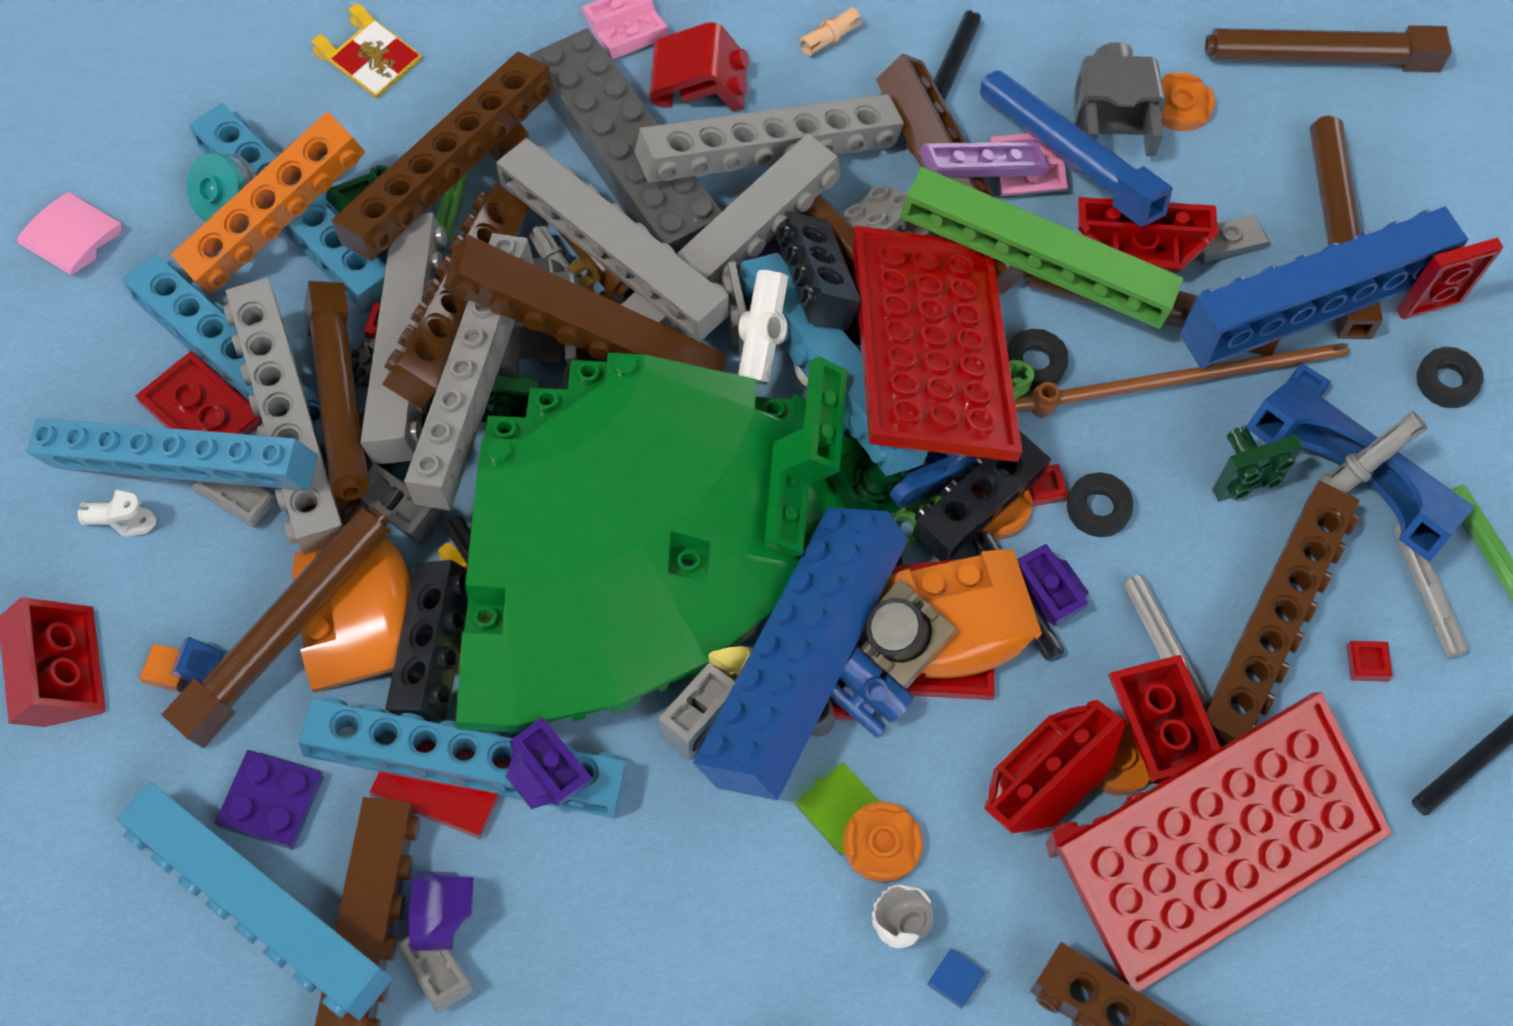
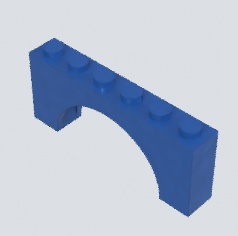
(1421, 503)

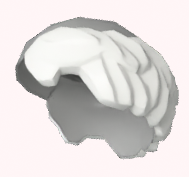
(902, 916)

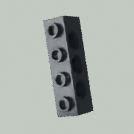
(818, 271)
(948, 537)
(430, 641)

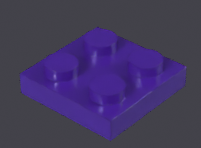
(269, 799)

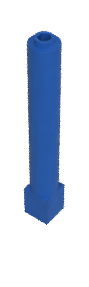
(1136, 192)

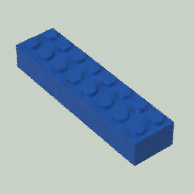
(1316, 287)
(801, 653)

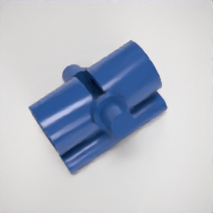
(870, 691)

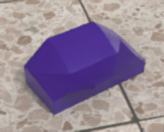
(1052, 585)
(544, 767)
(438, 909)

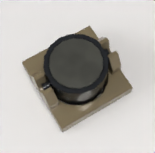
(901, 631)

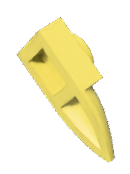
(730, 660)

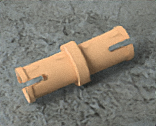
(830, 31)

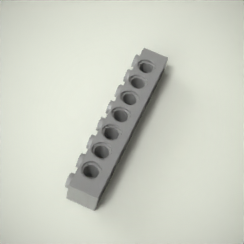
(765, 136)
(255, 304)
(461, 397)

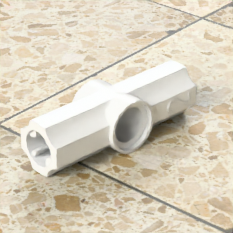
(763, 326)

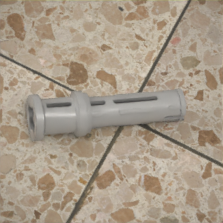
(1361, 466)

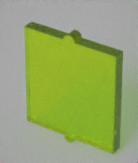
(833, 803)

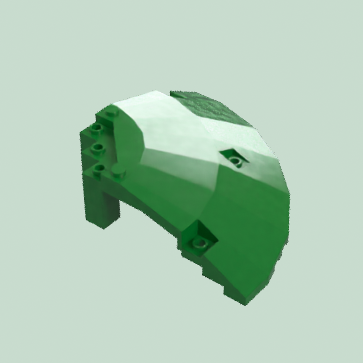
(589, 532)

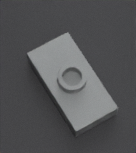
(1235, 238)
(241, 501)
(437, 975)

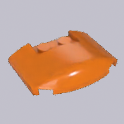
(985, 604)
(360, 625)

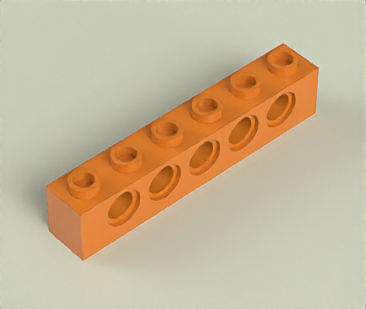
(251, 203)

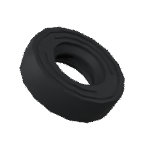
(1050, 345)
(1455, 359)
(1094, 524)

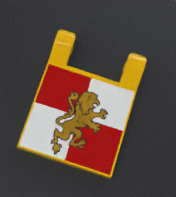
(371, 56)

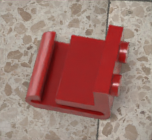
(699, 64)

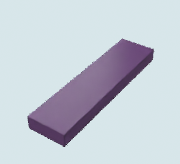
(984, 159)

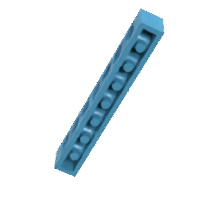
(228, 133)
(150, 288)
(173, 453)
(361, 750)

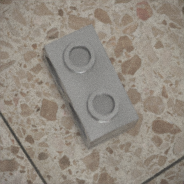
(695, 710)

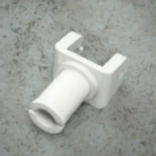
(121, 514)

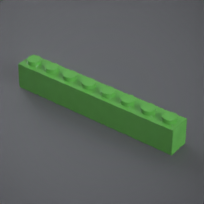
(1041, 247)

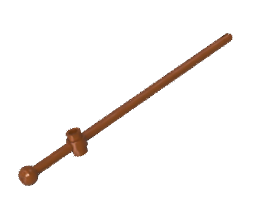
(1048, 396)

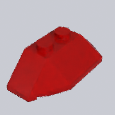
(1165, 243)
(1054, 767)

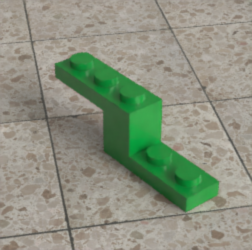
(806, 457)

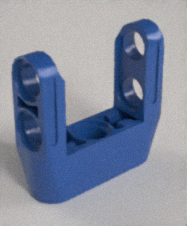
(930, 479)

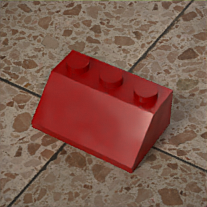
(50, 662)
(1164, 716)

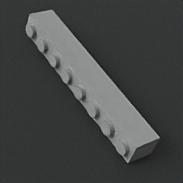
(755, 216)
(614, 239)
(390, 421)

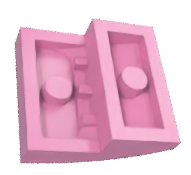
(624, 25)
(1053, 181)
(69, 233)

